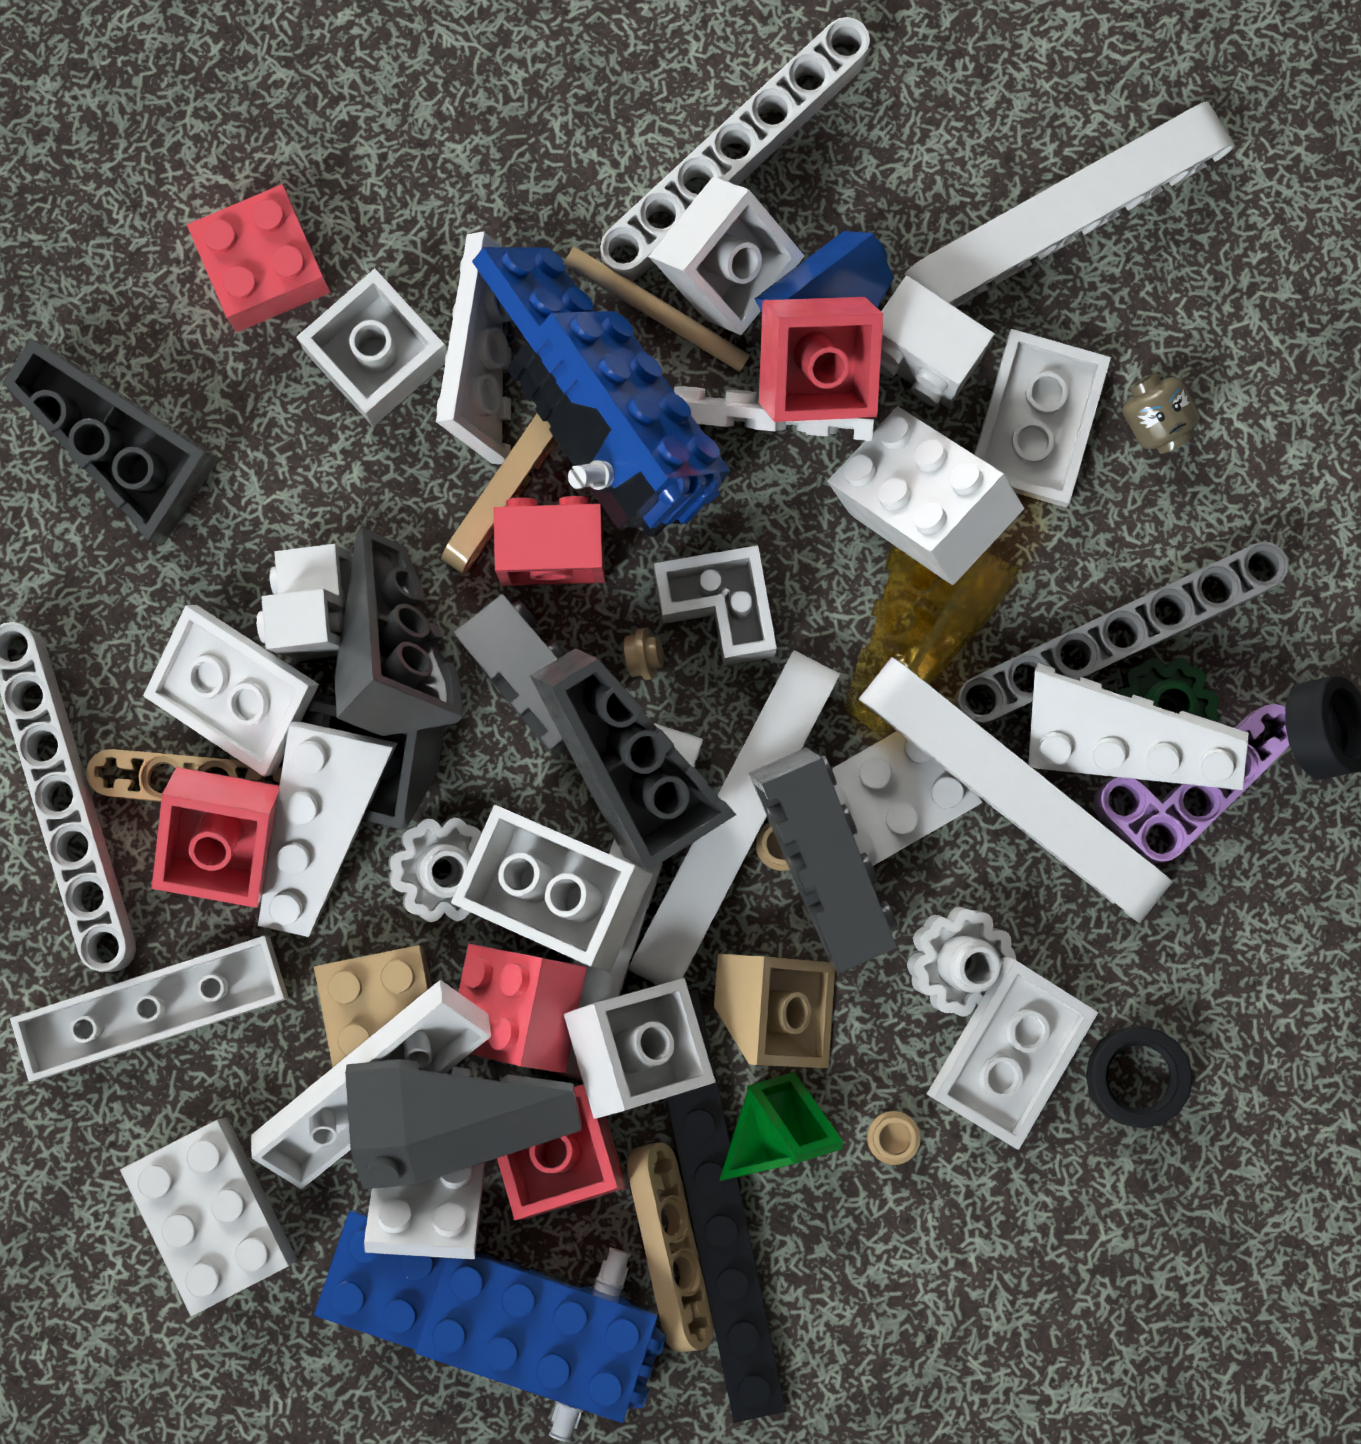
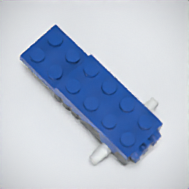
(602, 396)
(503, 1322)

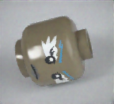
(1161, 413)

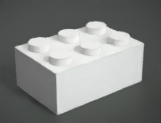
(926, 495)
(552, 889)
(208, 1215)

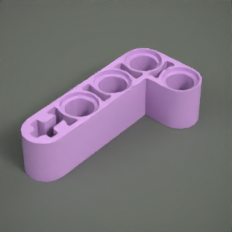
(1170, 811)

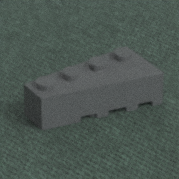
(630, 766)

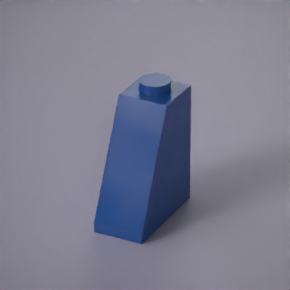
(844, 267)

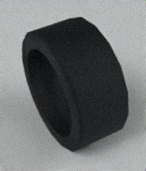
(1325, 726)
(1178, 1066)

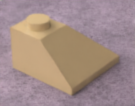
(777, 1008)

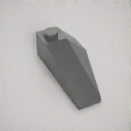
(388, 653)
(431, 1124)

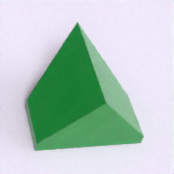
(778, 1128)

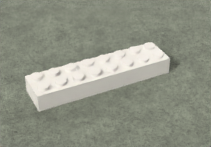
(149, 1008)
(314, 1127)

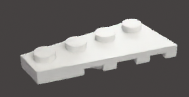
(477, 354)
(742, 406)
(1108, 734)
(319, 807)

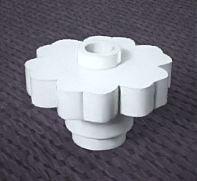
(413, 866)
(958, 959)

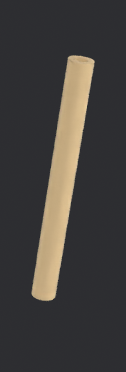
(656, 309)

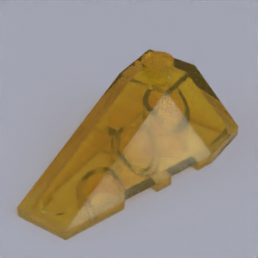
(926, 621)

